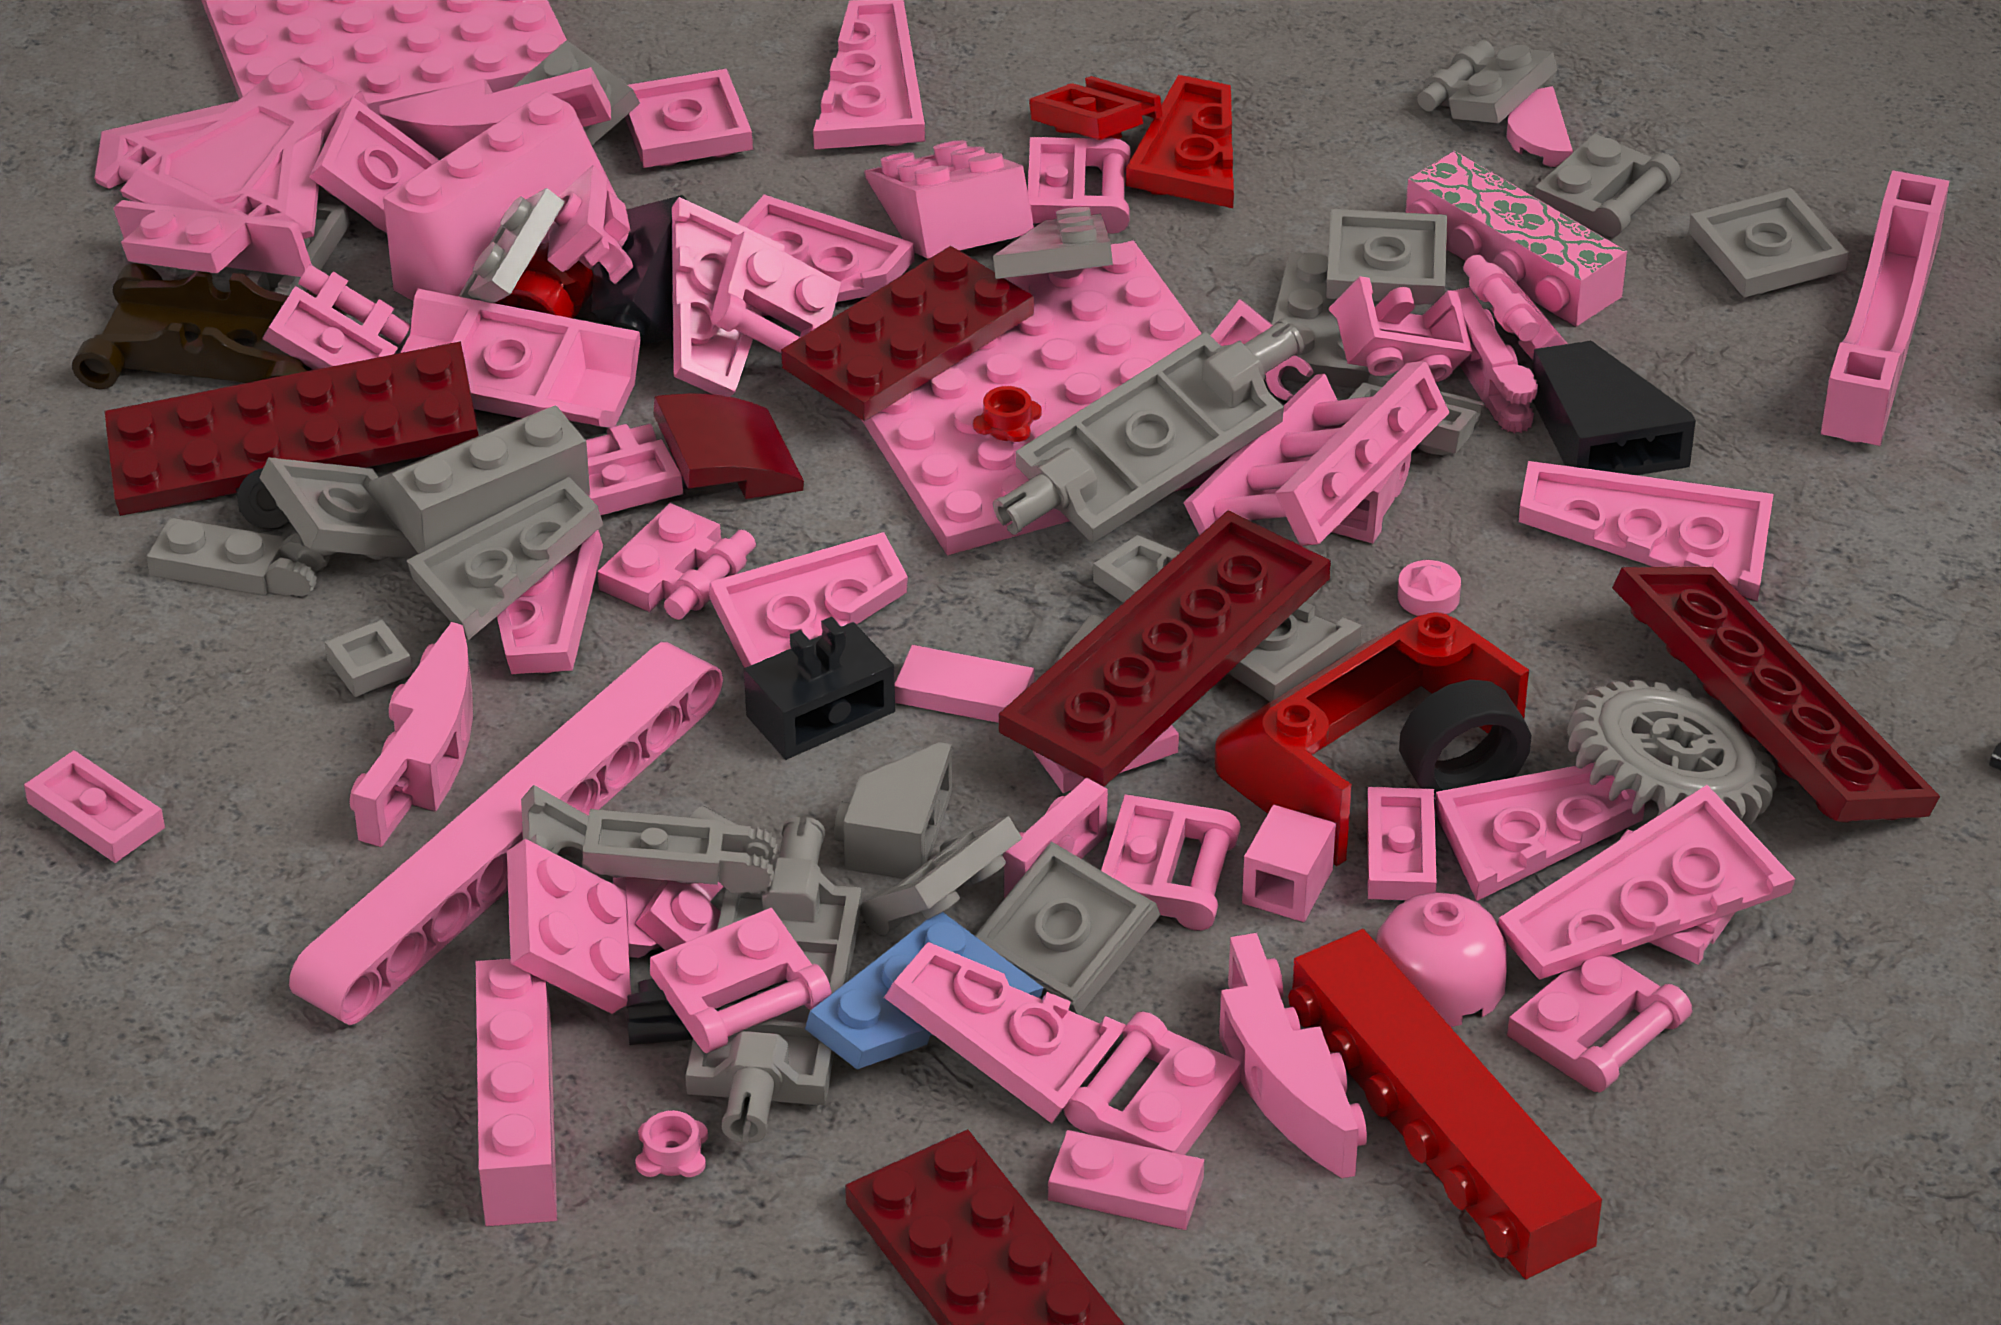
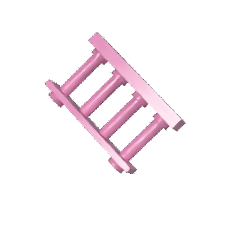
(1315, 464)

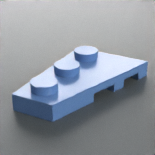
(869, 1028)

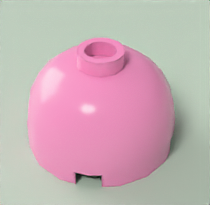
(1448, 953)

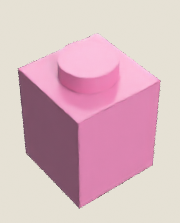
(1288, 863)

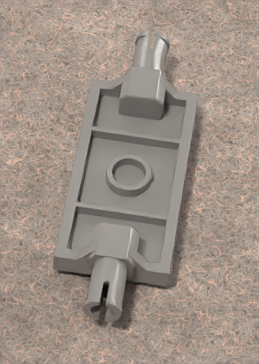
(1151, 434)
(779, 1056)

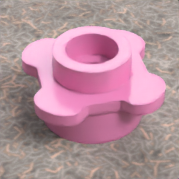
(671, 1145)

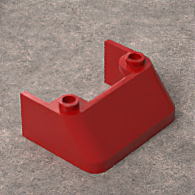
(1273, 748)

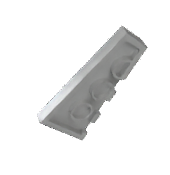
(1280, 662)

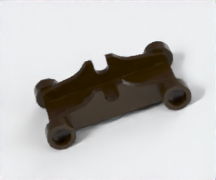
(157, 312)

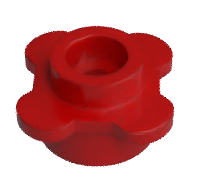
(1007, 414)

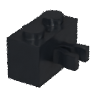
(819, 688)

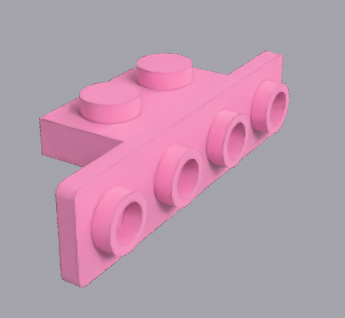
(209, 240)

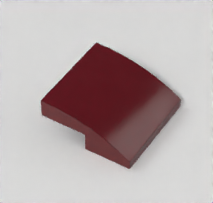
(726, 442)

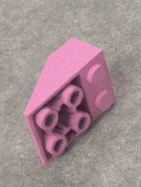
(953, 197)

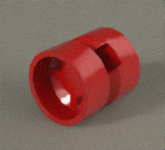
(548, 289)

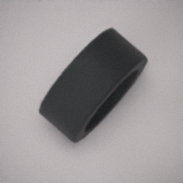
(1450, 714)

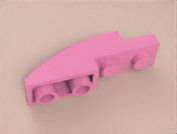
(459, 113)
(428, 743)
(1285, 1066)

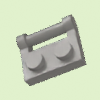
(1595, 173)
(931, 888)

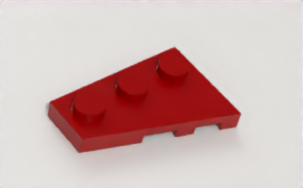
(1190, 146)

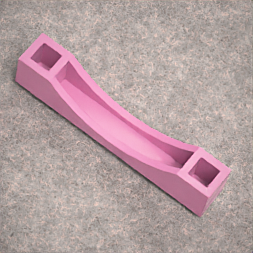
(1892, 291)

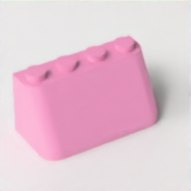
(456, 206)

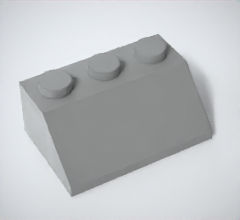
(482, 477)

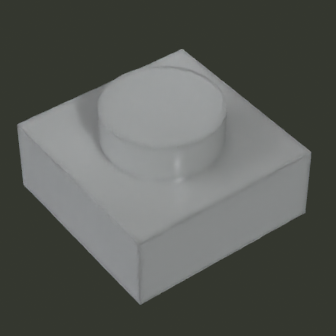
(368, 658)

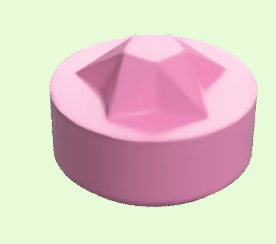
(1429, 587)

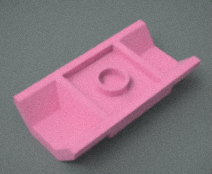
(530, 358)

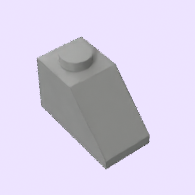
(896, 813)

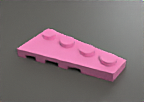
(872, 81)
(1653, 519)
(1652, 883)

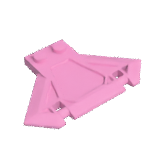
(233, 155)

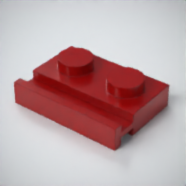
(1097, 110)

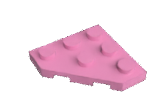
(842, 250)

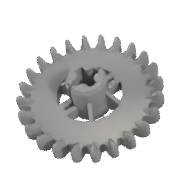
(1668, 748)

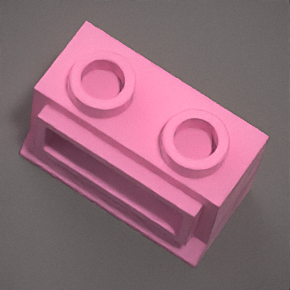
(1390, 336)

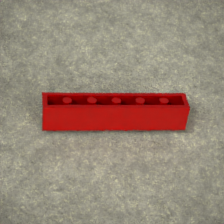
(1446, 1105)

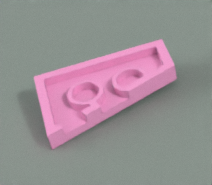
(701, 350)
(798, 593)
(548, 619)
(1528, 823)
(1011, 1036)

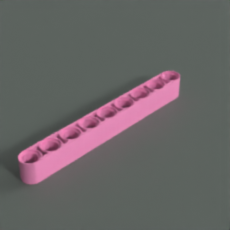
(465, 864)

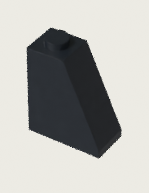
(645, 294)
(1607, 413)

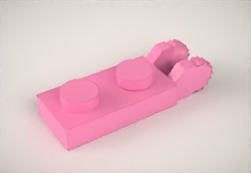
(1495, 369)

